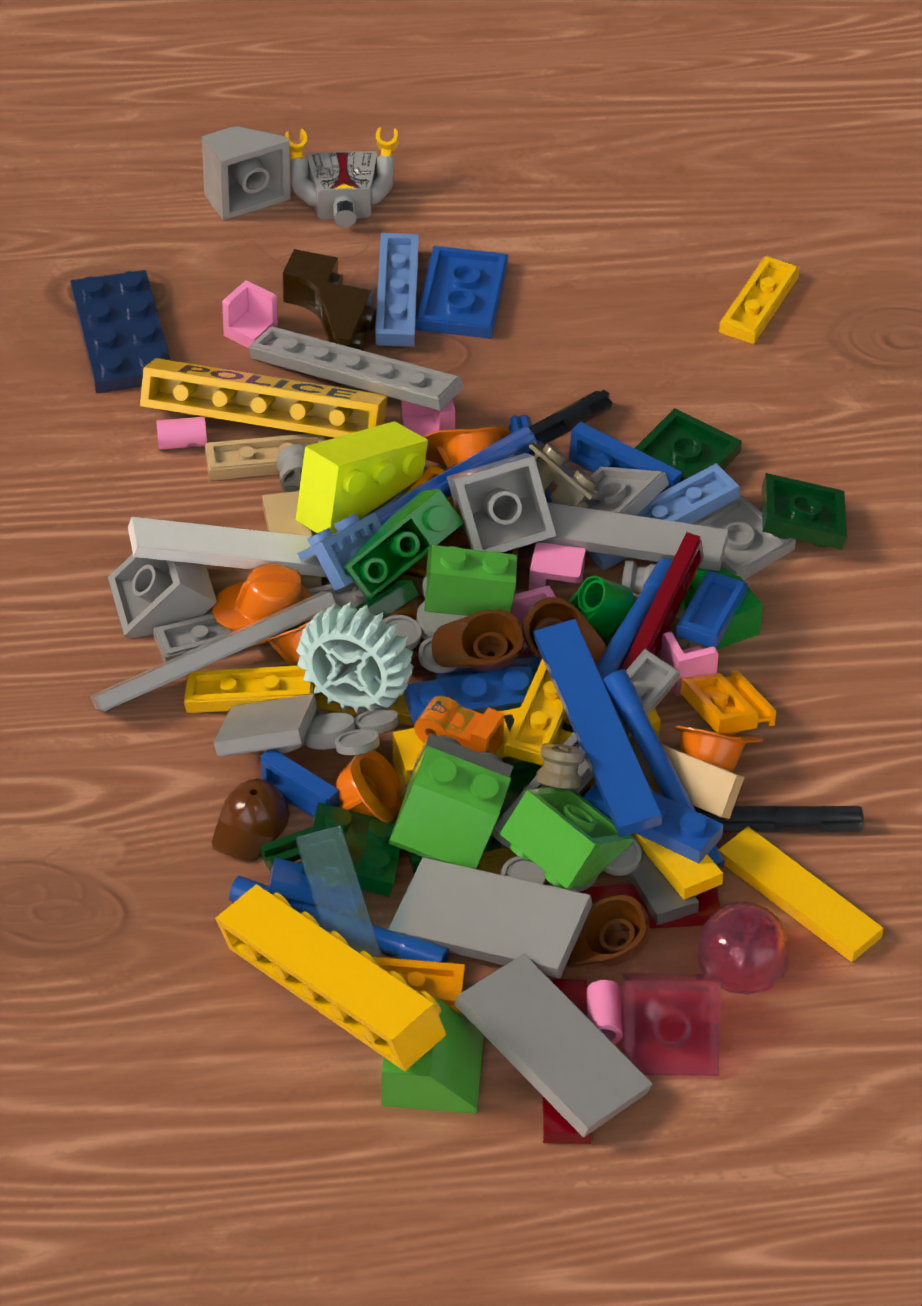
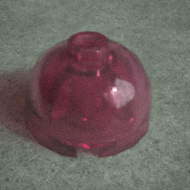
(744, 947)

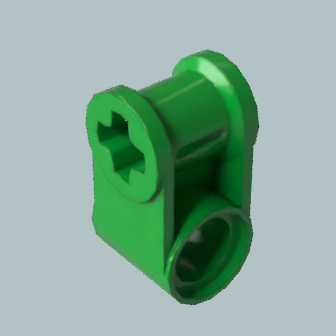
(603, 604)

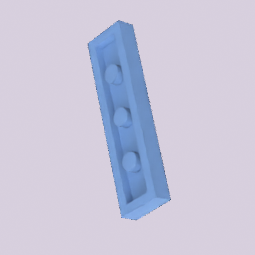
(397, 290)
(684, 503)

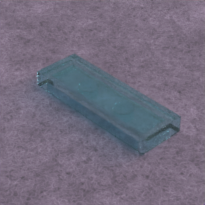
(337, 888)

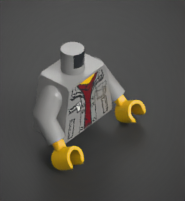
(343, 183)

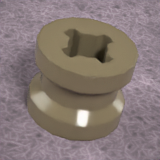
(560, 766)

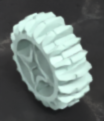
(354, 658)

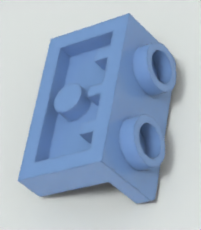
(338, 548)

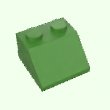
(469, 580)
(449, 809)
(563, 836)
(444, 1076)

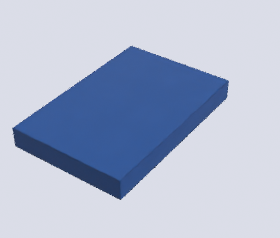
(462, 292)

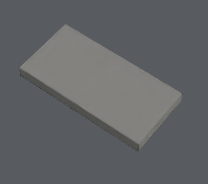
(492, 915)
(553, 1044)

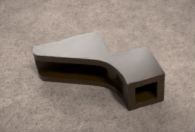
(344, 310)

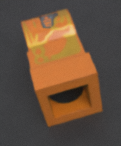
(470, 728)

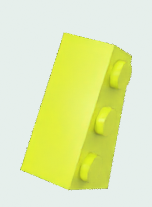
(357, 473)

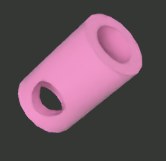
(181, 433)
(605, 1008)

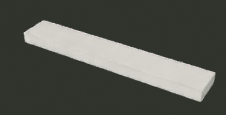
(219, 545)

